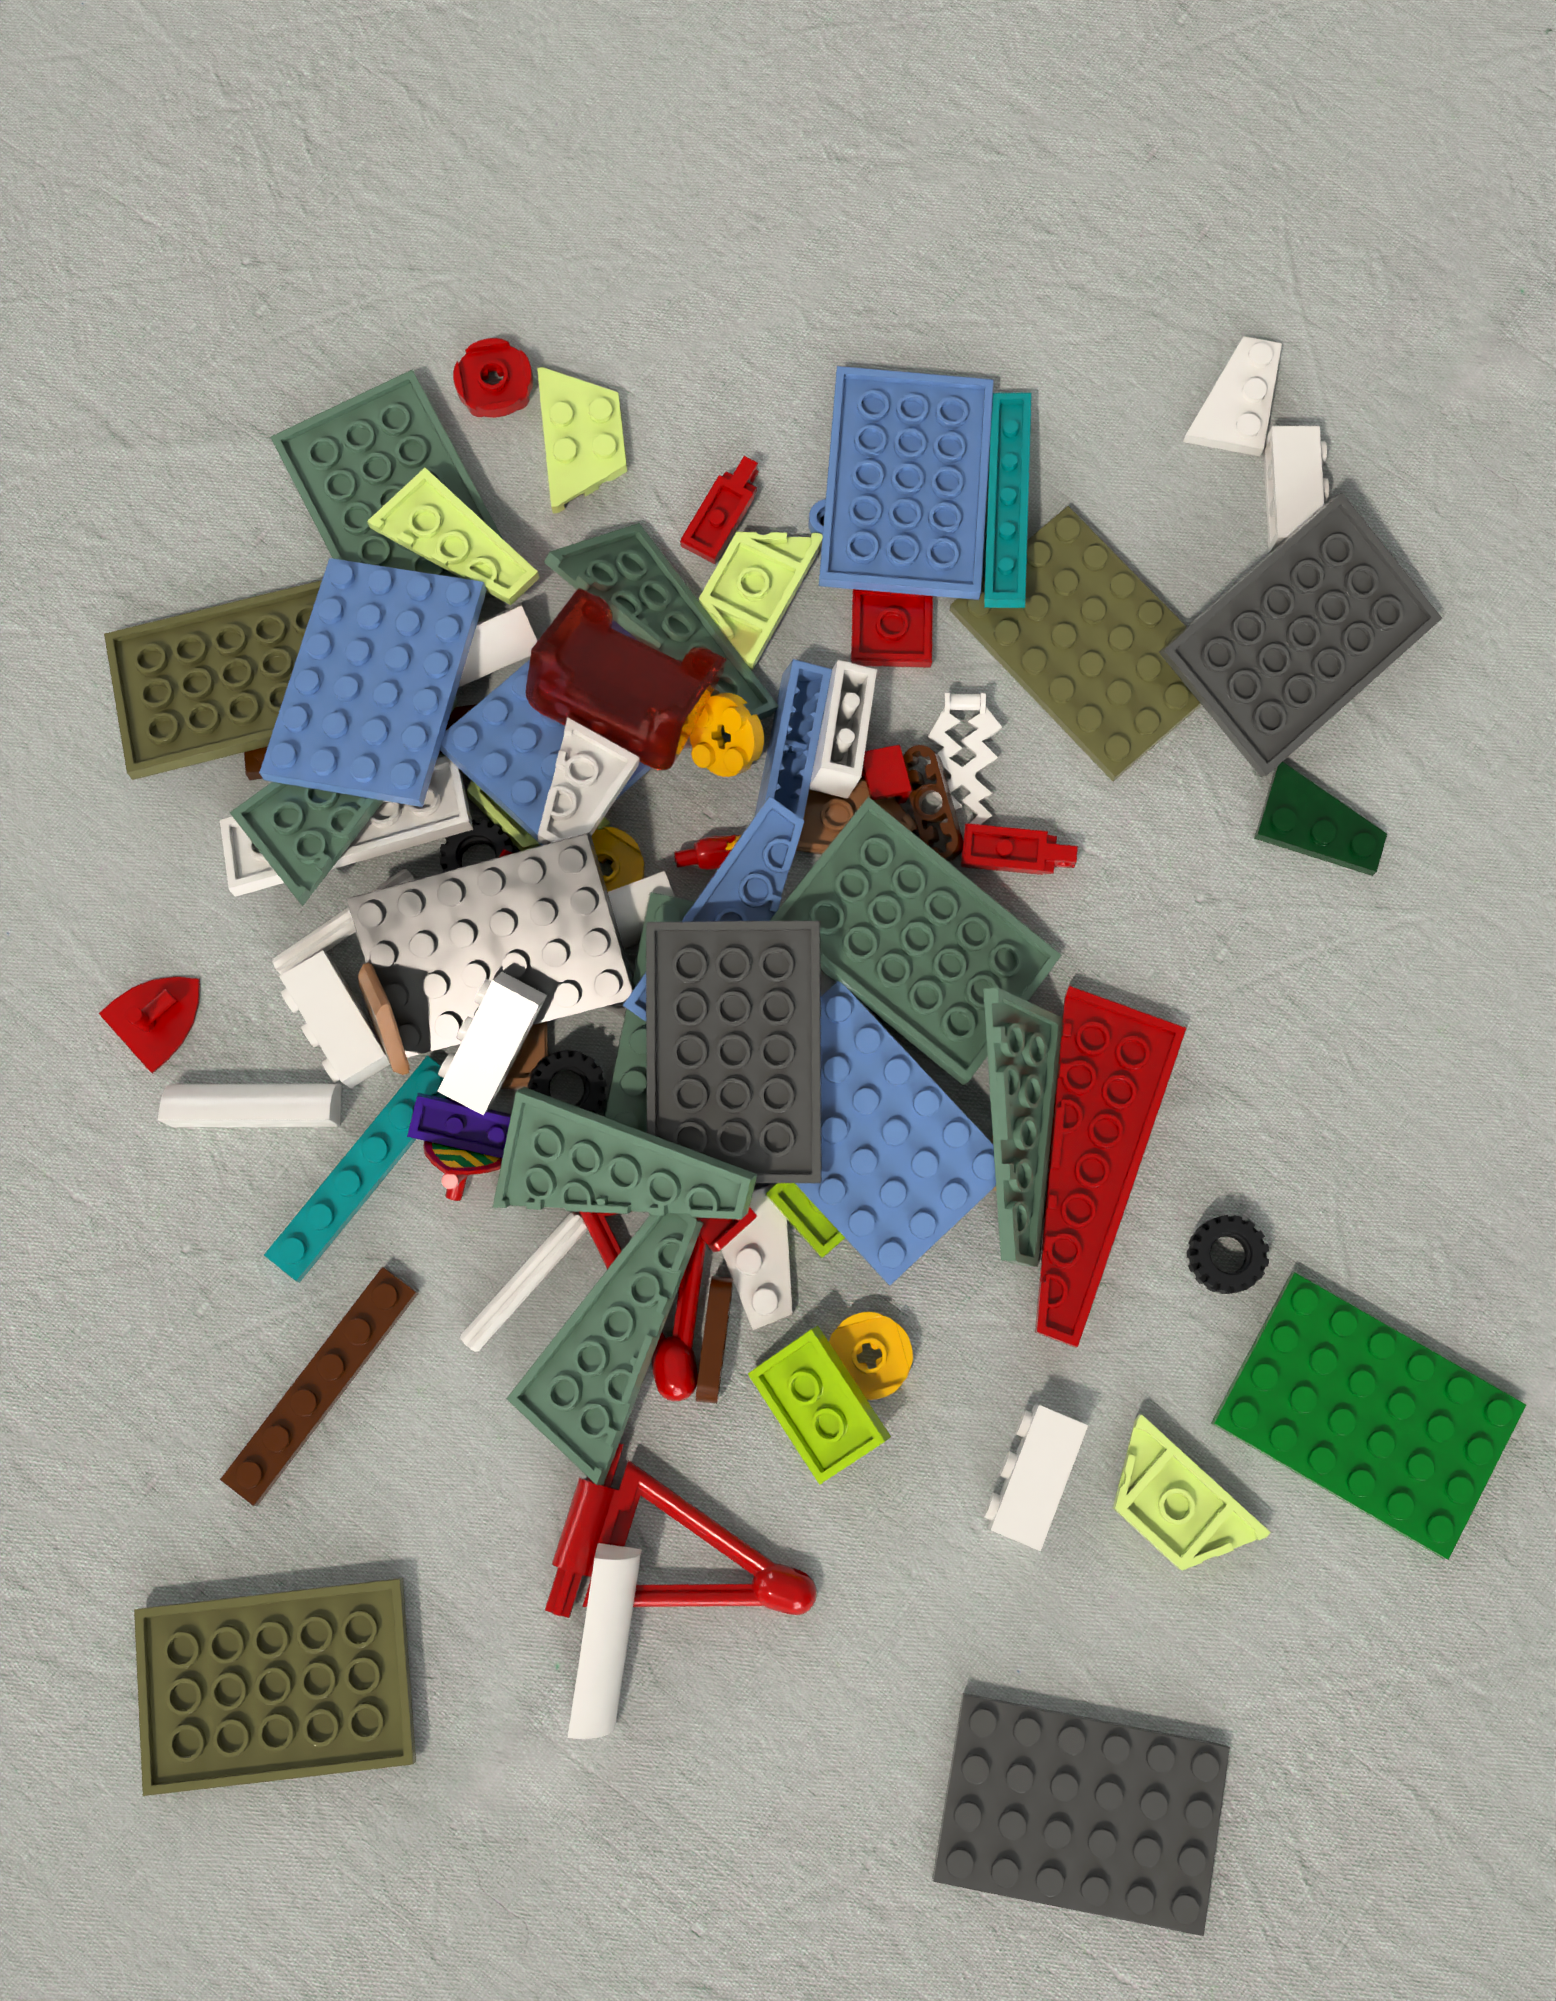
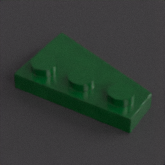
(1317, 824)

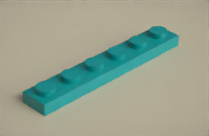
(1008, 501)
(353, 1178)

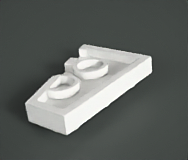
(1241, 400)
(584, 783)
(761, 1263)

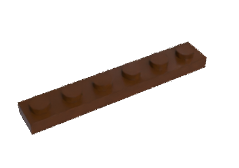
(319, 1387)

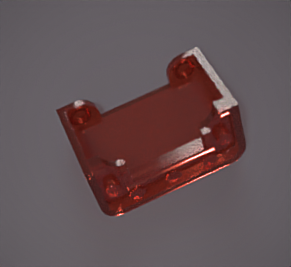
(619, 683)

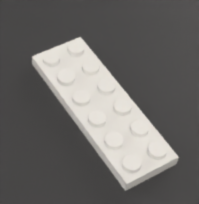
(388, 830)

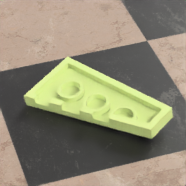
(448, 533)

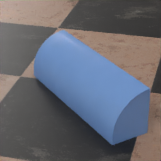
(794, 736)

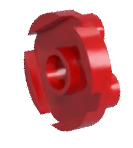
(497, 399)

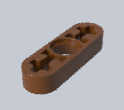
(934, 771)
(714, 1339)

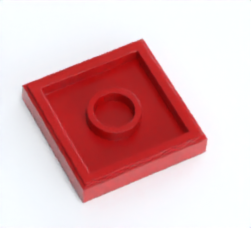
(891, 629)

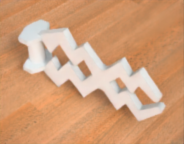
(965, 776)

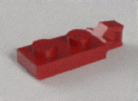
(721, 512)
(1014, 850)

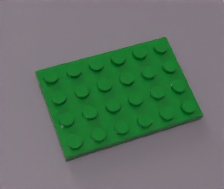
(1369, 1415)

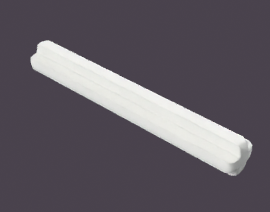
(329, 933)
(523, 1282)

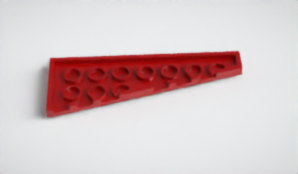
(1104, 1110)

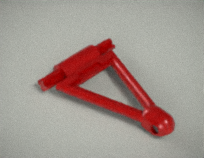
(673, 1357)
(606, 1516)

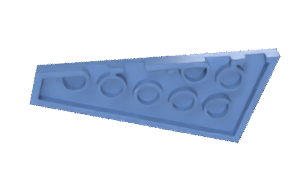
(747, 881)

